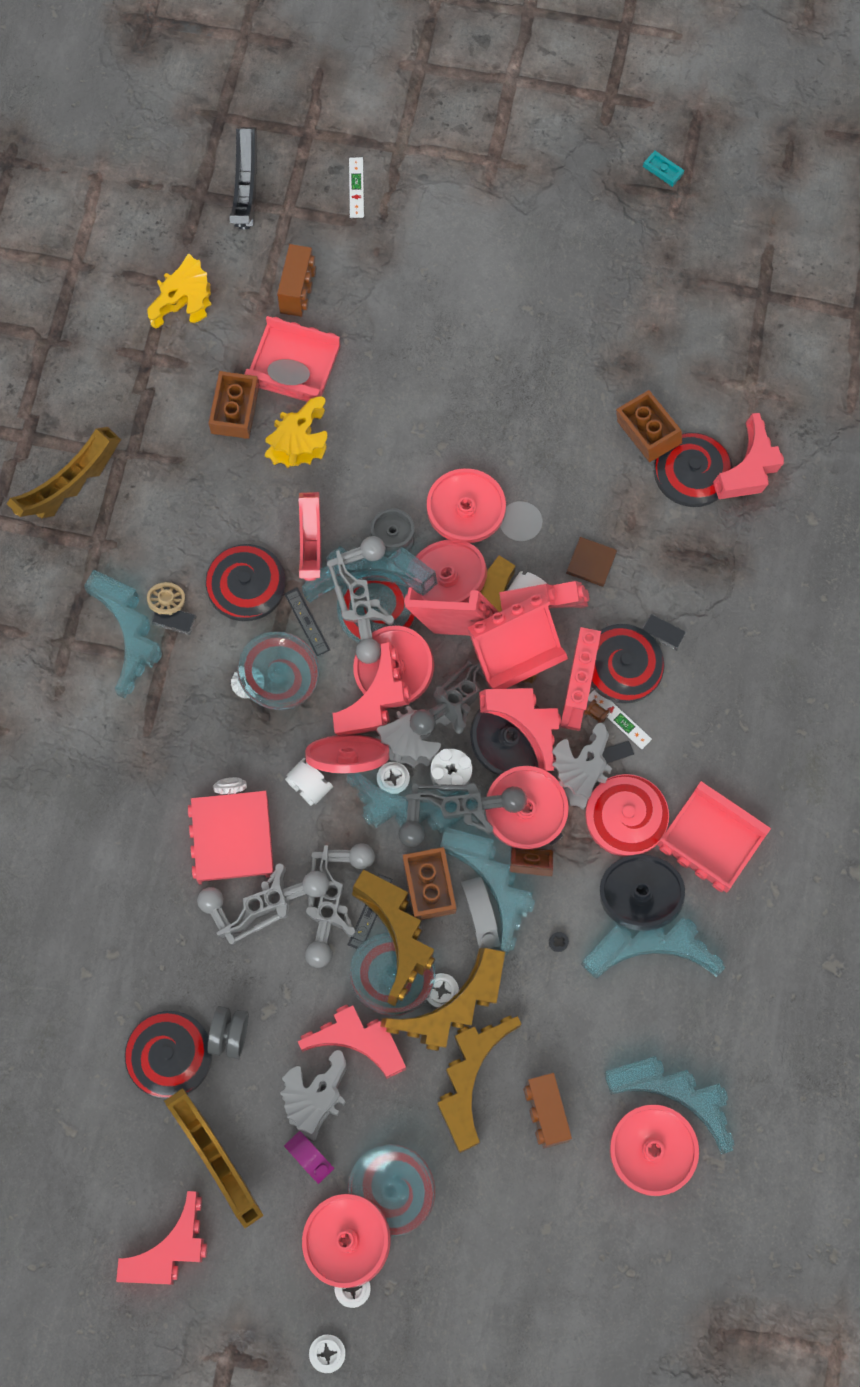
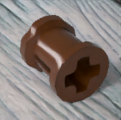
(596, 712)

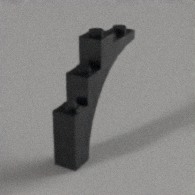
(245, 178)

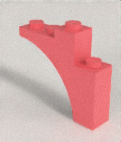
(751, 474)
(310, 536)
(559, 595)
(384, 693)
(535, 724)
(349, 1033)
(158, 1264)

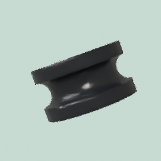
(558, 935)

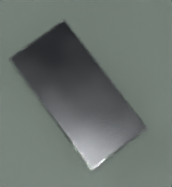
(178, 621)
(664, 632)

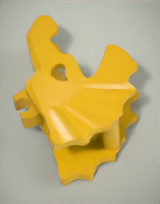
(183, 287)
(292, 439)

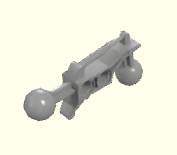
(371, 549)
(361, 857)
(211, 901)

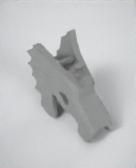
(405, 744)
(577, 774)
(308, 1106)

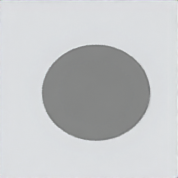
(288, 372)
(521, 521)

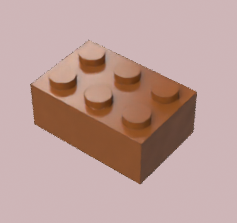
(296, 280)
(234, 405)
(649, 426)
(429, 884)
(547, 1111)

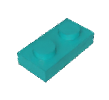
(663, 168)

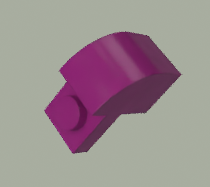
(309, 1157)

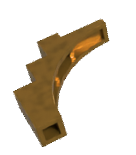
(67, 483)
(497, 580)
(390, 905)
(480, 986)
(458, 1108)
(215, 1158)

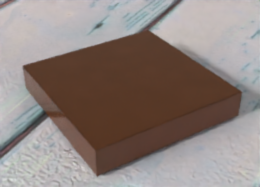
(591, 561)
(532, 861)

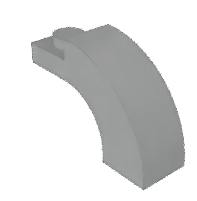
(481, 913)

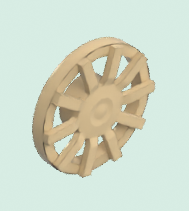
(165, 598)

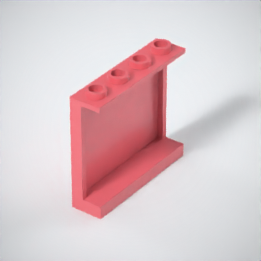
(297, 343)
(449, 617)
(517, 642)
(580, 678)
(231, 836)
(713, 837)

